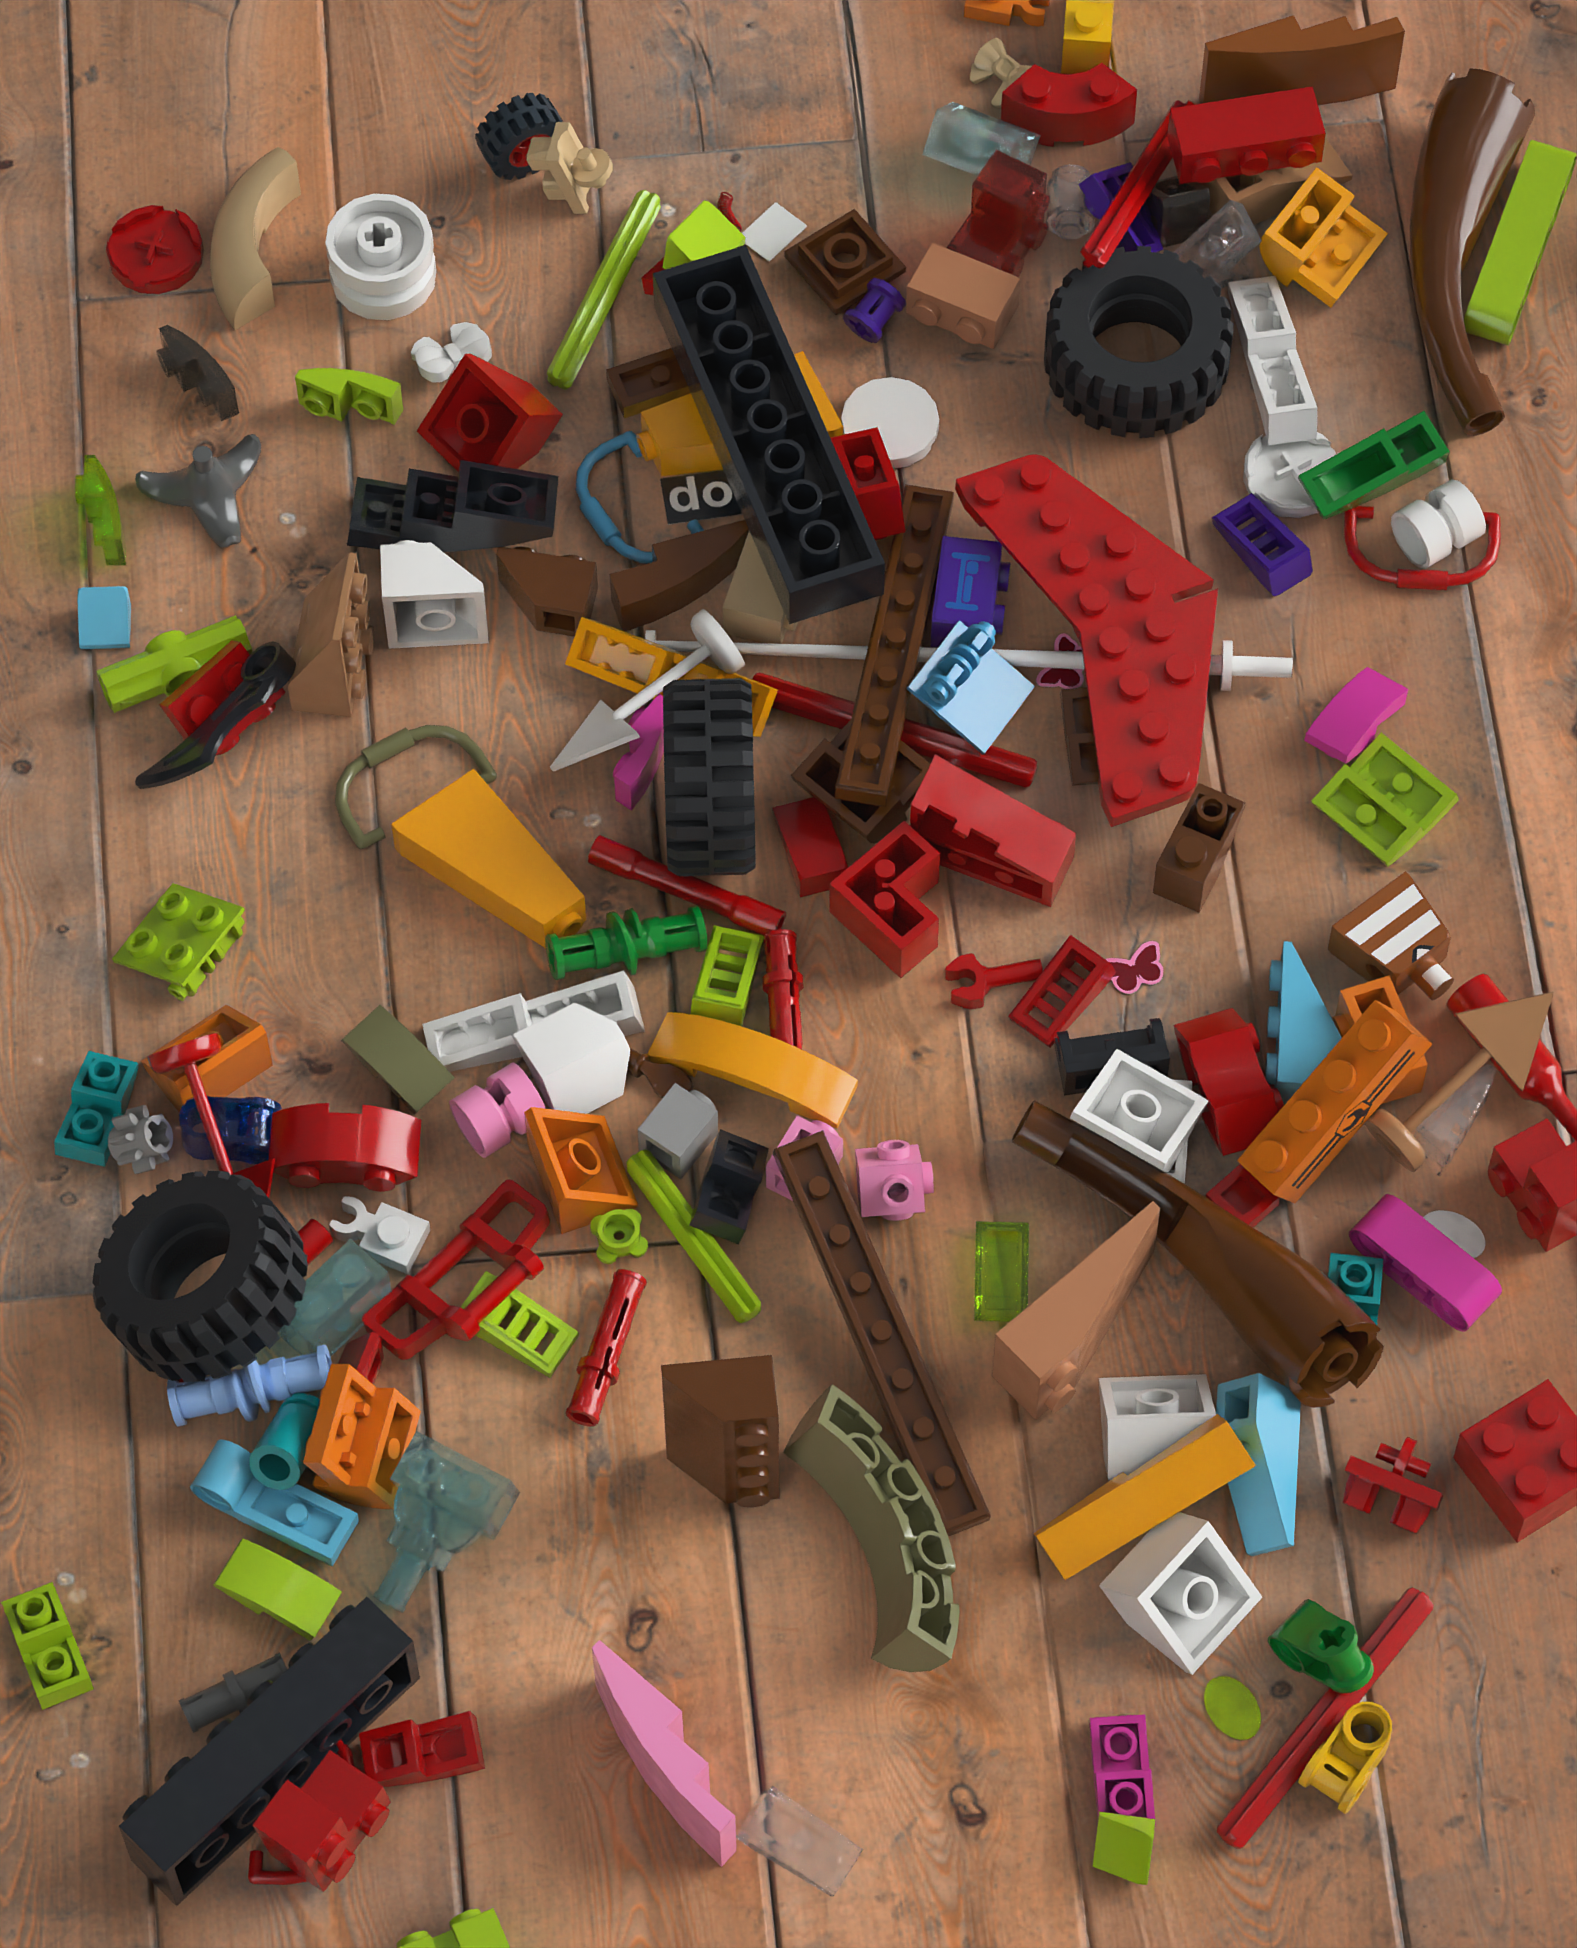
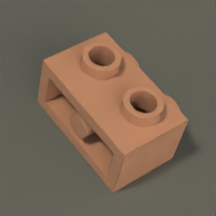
(962, 296)

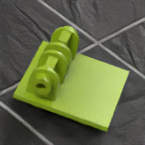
(182, 938)

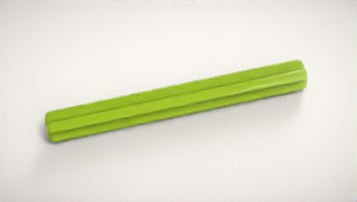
(603, 289)

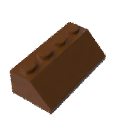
(725, 1426)

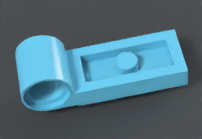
(288, 1515)

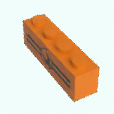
(1334, 1102)

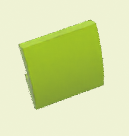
(1385, 800)

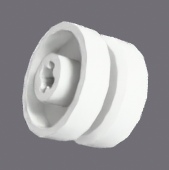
(381, 256)

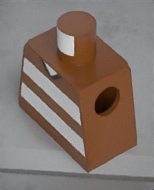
(1395, 937)

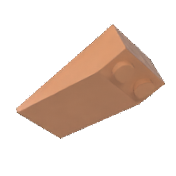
(1055, 1337)

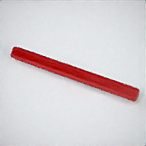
(1130, 196)
(918, 736)
(1320, 1722)

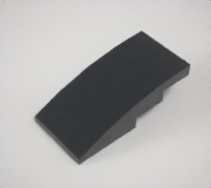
(456, 513)

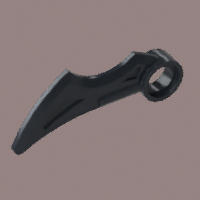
(262, 675)

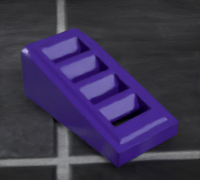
(1280, 568)

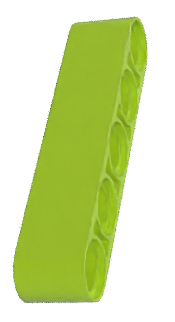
(1519, 242)

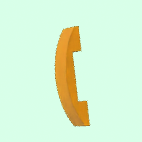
(755, 1062)

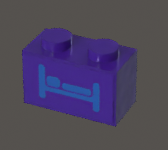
(968, 586)

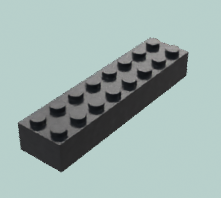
(768, 435)

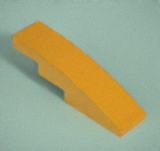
(639, 662)

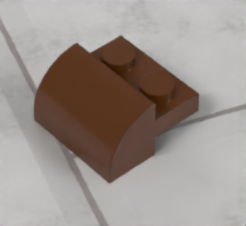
(873, 822)

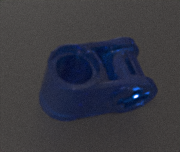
(237, 1126)

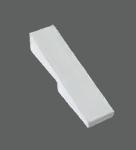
(1273, 361)
(485, 1031)

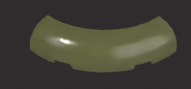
(894, 1525)

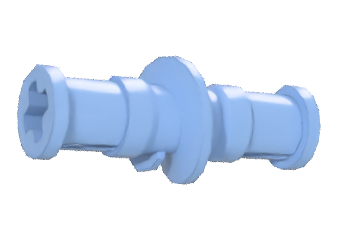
(249, 1387)

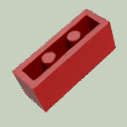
(1246, 135)

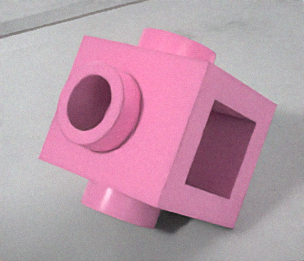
(892, 1180)

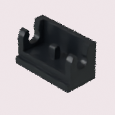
(1084, 1057)

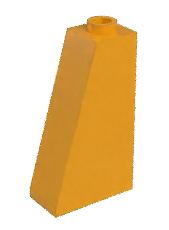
(678, 439)
(490, 858)

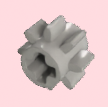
(140, 1139)

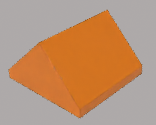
(241, 1058)
(577, 1165)

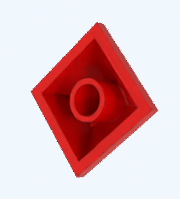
(488, 417)

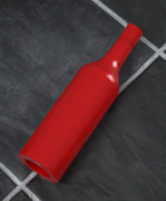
(1545, 1073)

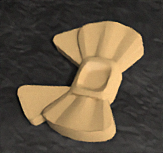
(992, 61)

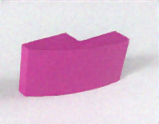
(1354, 713)
(638, 767)
(1121, 1765)

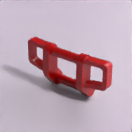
(452, 1320)

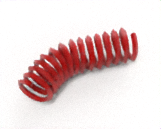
(730, 215)

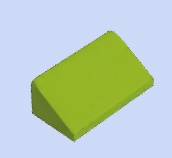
(700, 236)

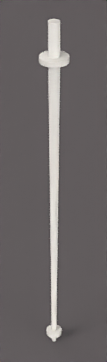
(1223, 664)

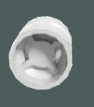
(1432, 526)

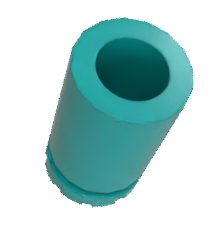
(281, 1449)

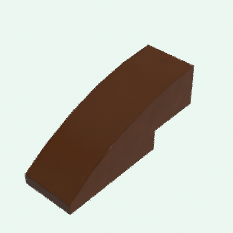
(678, 575)

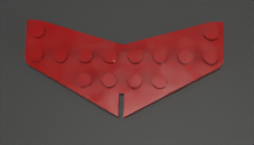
(1118, 592)

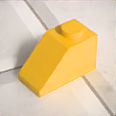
(1086, 35)

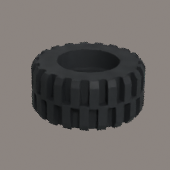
(1129, 393)
(709, 777)
(233, 1310)

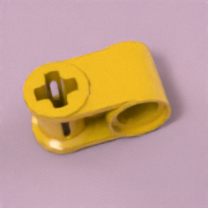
(1343, 1763)

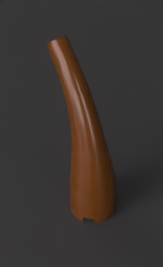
(1457, 179)
(1268, 1293)

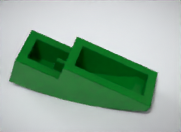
(1375, 466)

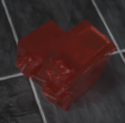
(1004, 214)

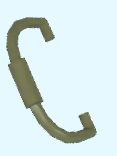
(388, 748)

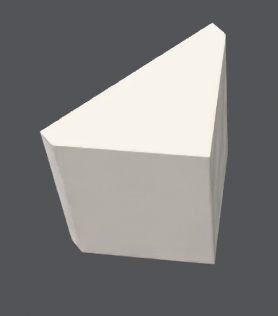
(1140, 1110)

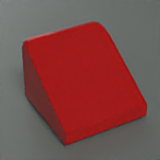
(364, 1355)

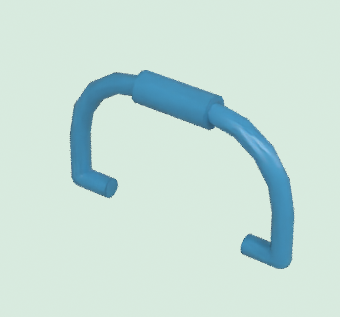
(595, 512)

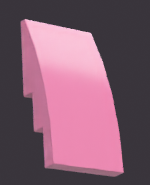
(655, 1741)

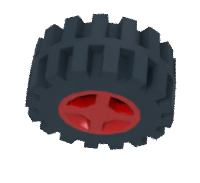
(509, 131)

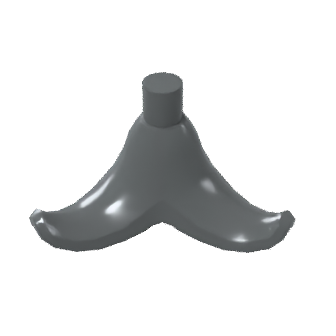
(208, 487)

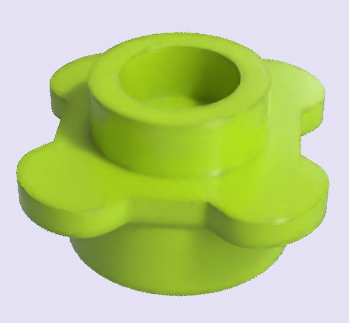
(617, 1221)

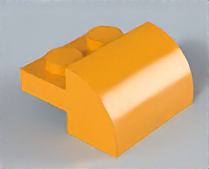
(1320, 239)

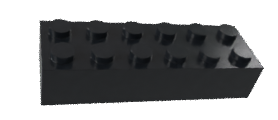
(281, 1736)

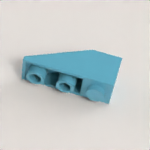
(1299, 1024)
(1268, 1425)

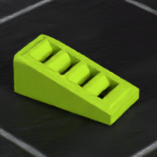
(720, 1003)
(526, 1311)

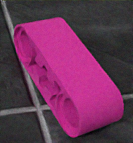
(1426, 1262)

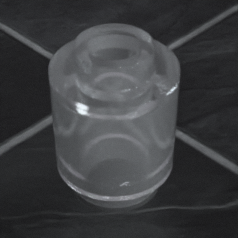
(1067, 211)

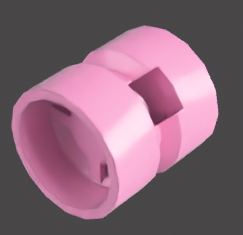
(496, 1111)

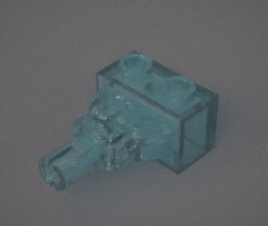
(439, 1512)

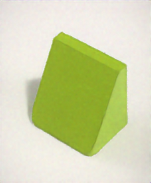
(1124, 1846)

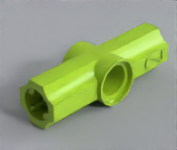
(166, 663)

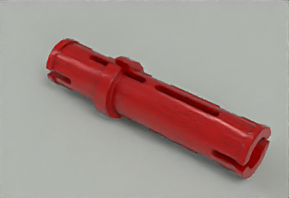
(783, 986)
(599, 1367)

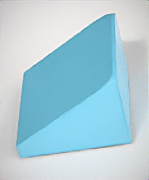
(104, 617)

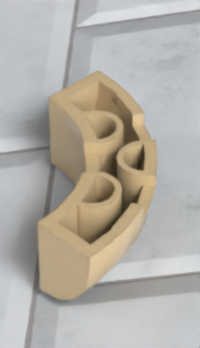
(248, 209)

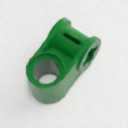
(1322, 1648)

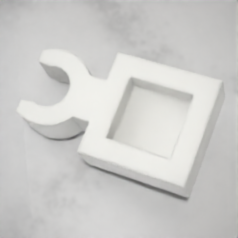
(388, 1236)

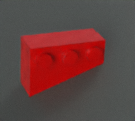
(991, 834)

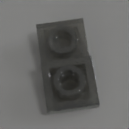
(197, 369)

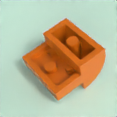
(359, 1438)

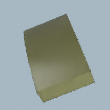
(397, 1058)

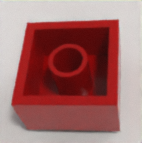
(1524, 1460)

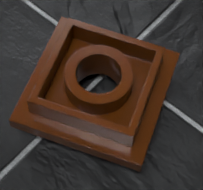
(838, 282)

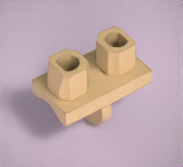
(568, 166)

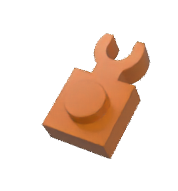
(1002, 11)

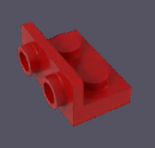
(208, 689)

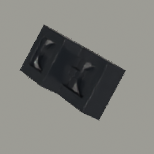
(729, 1186)

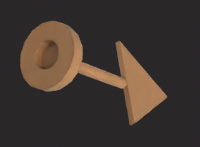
(1507, 1034)

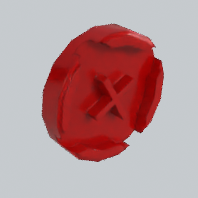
(154, 250)

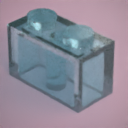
(970, 138)
(336, 1300)

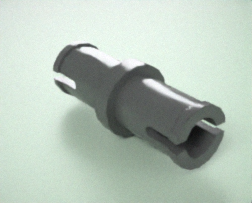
(230, 1693)

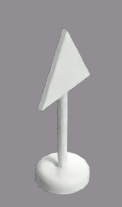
(607, 728)

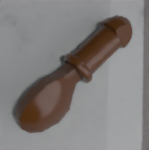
(660, 1076)

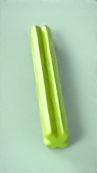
(698, 1244)

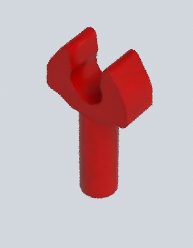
(986, 978)

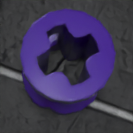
(879, 295)

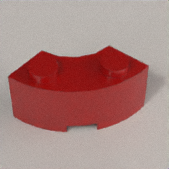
(1071, 106)
(1223, 1062)
(350, 1148)

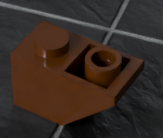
(549, 587)
(1197, 848)

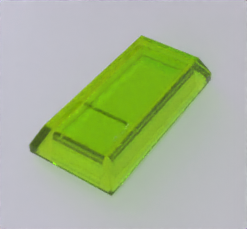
(1001, 1270)

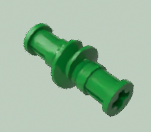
(626, 941)

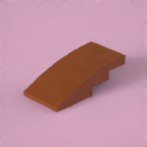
(1282, 57)

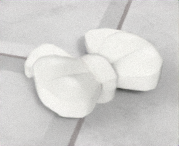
(438, 362)

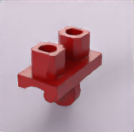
(1368, 1479)

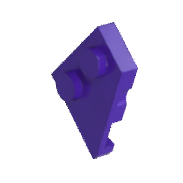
(1099, 192)

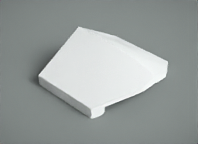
(575, 1058)

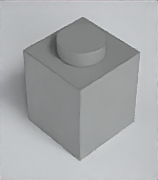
(679, 1129)

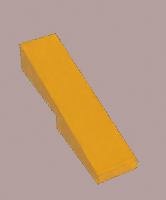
(1145, 1497)

